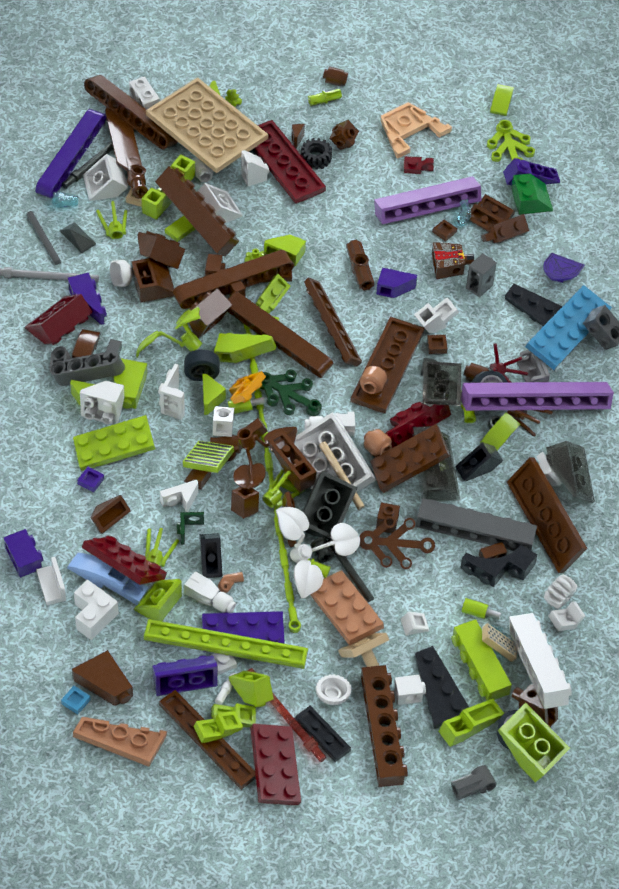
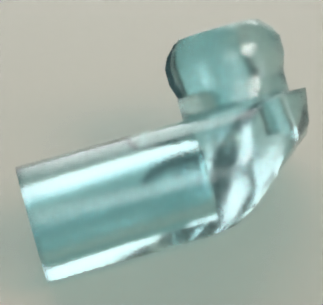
(465, 214)

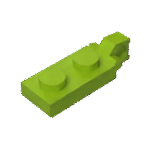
(272, 294)

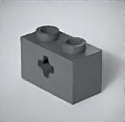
(481, 275)

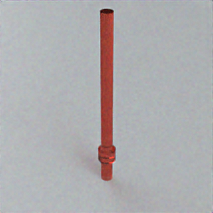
(309, 742)

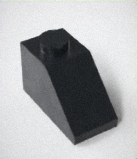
(479, 462)
(211, 555)

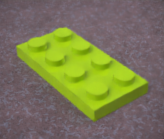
(114, 443)

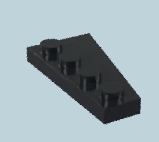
(532, 304)
(441, 691)

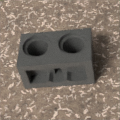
(603, 327)

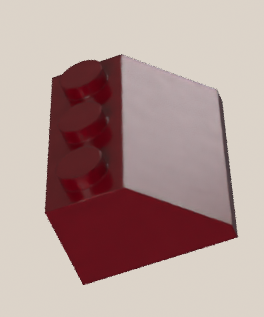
(60, 319)

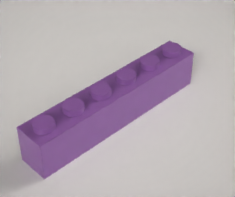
(427, 200)

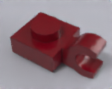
(415, 165)

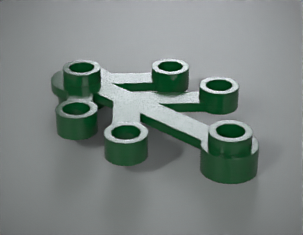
(287, 392)

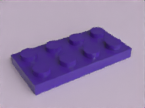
(256, 625)

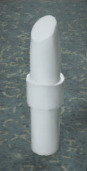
(225, 690)

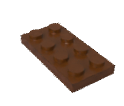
(409, 458)

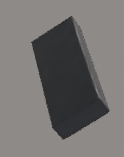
(323, 733)

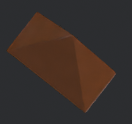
(109, 513)

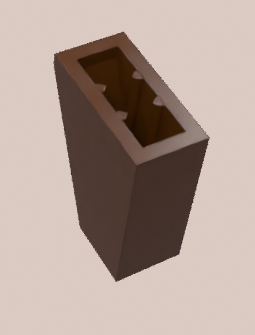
(104, 678)

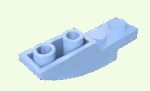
(102, 575)

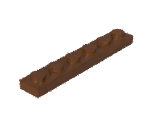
(332, 321)
(218, 750)

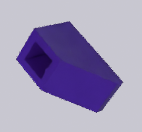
(395, 283)

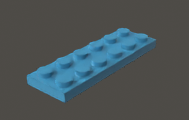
(565, 328)

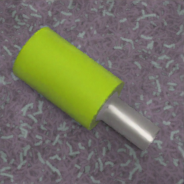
(247, 406)
(478, 609)

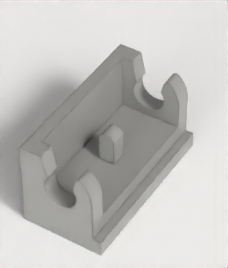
(534, 366)

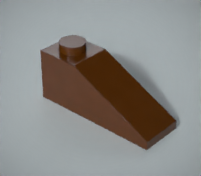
(291, 459)

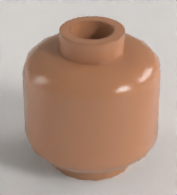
(373, 379)
(377, 442)

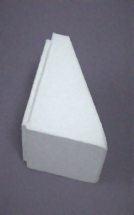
(414, 623)

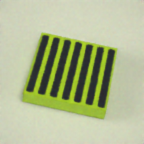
(208, 456)

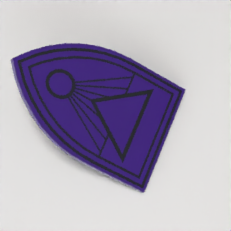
(561, 268)

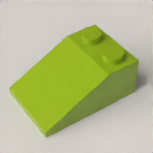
(532, 742)

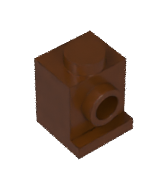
(214, 264)

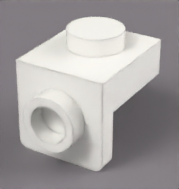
(567, 618)

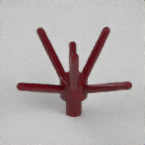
(501, 367)

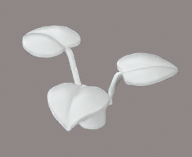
(307, 576)

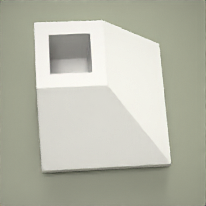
(102, 402)

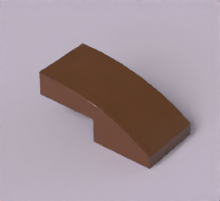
(86, 343)

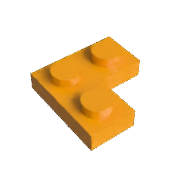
(245, 386)

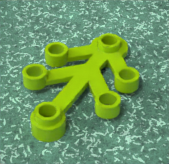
(505, 129)

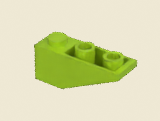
(240, 347)

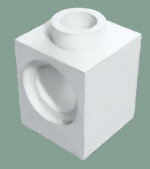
(223, 421)
(409, 689)

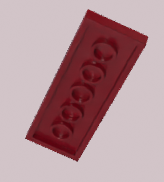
(288, 165)

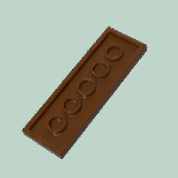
(392, 355)
(548, 514)

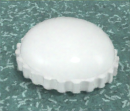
(333, 689)

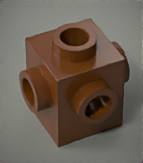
(344, 135)

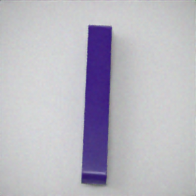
(70, 153)

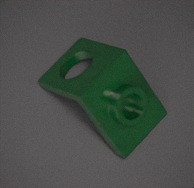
(184, 517)

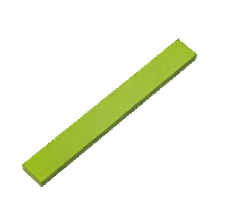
(226, 644)

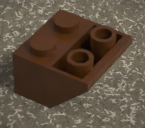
(160, 249)
(152, 280)

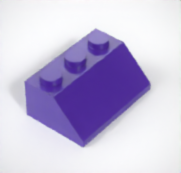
(185, 675)

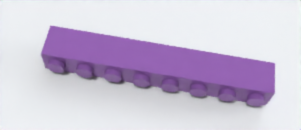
(536, 396)

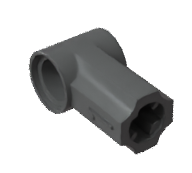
(477, 781)

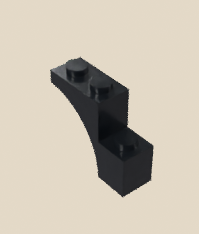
(490, 571)

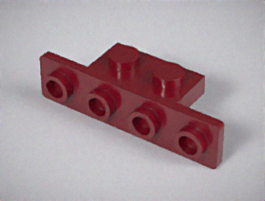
(415, 416)

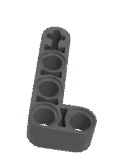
(84, 368)

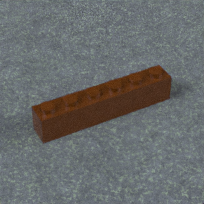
(197, 211)

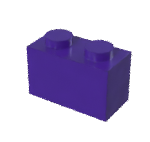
(23, 552)

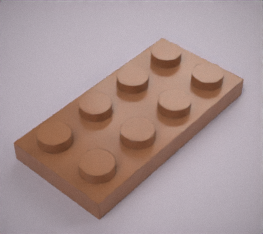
(346, 608)

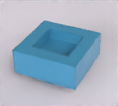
(75, 700)

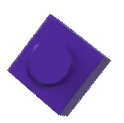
(90, 479)

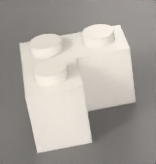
(96, 607)

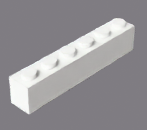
(539, 661)

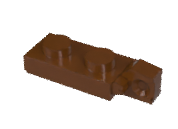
(506, 229)

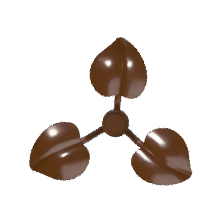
(253, 474)

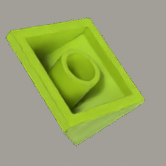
(160, 599)

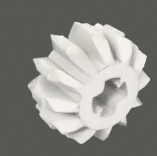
(560, 591)

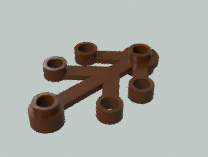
(392, 542)

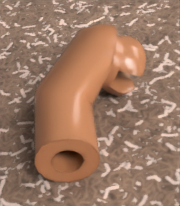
(228, 580)

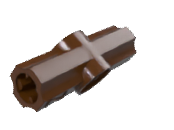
(360, 265)

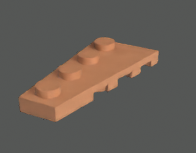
(120, 739)

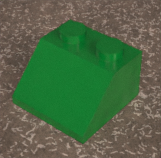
(530, 194)

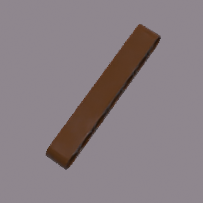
(127, 110)
(249, 273)
(284, 338)

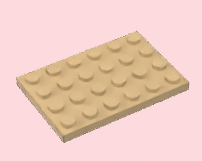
(206, 124)

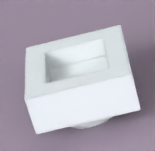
(224, 662)

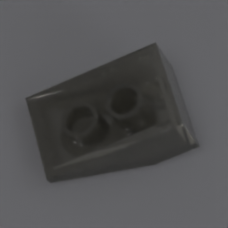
(441, 383)
(571, 466)

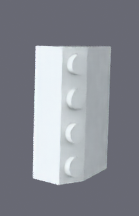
(340, 443)

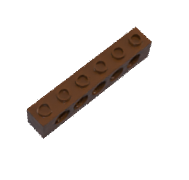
(386, 773)

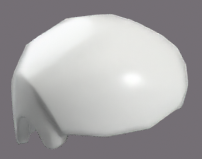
(121, 273)

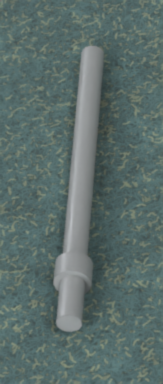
(8, 272)

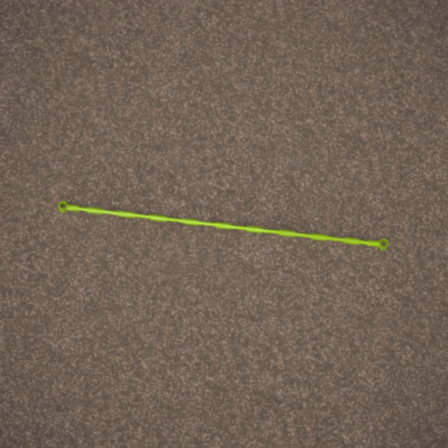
(282, 552)

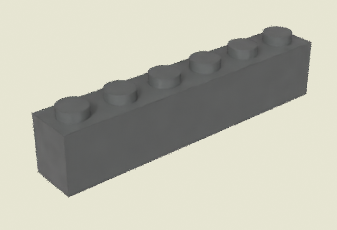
(474, 525)

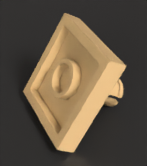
(364, 648)

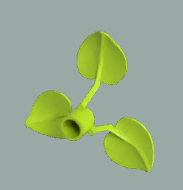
(189, 339)

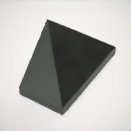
(78, 237)

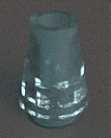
(63, 199)

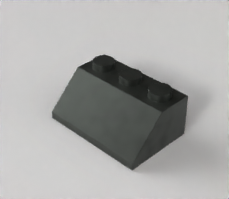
(327, 504)

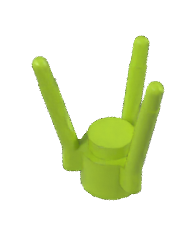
(116, 229)
(273, 495)
(155, 555)

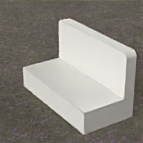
(51, 583)

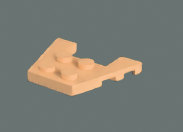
(407, 121)

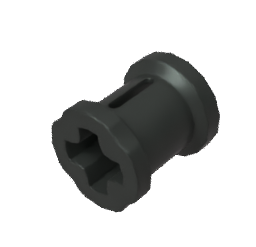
(323, 554)

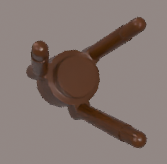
(521, 414)

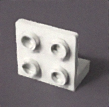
(170, 396)

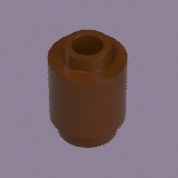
(335, 76)
(472, 370)

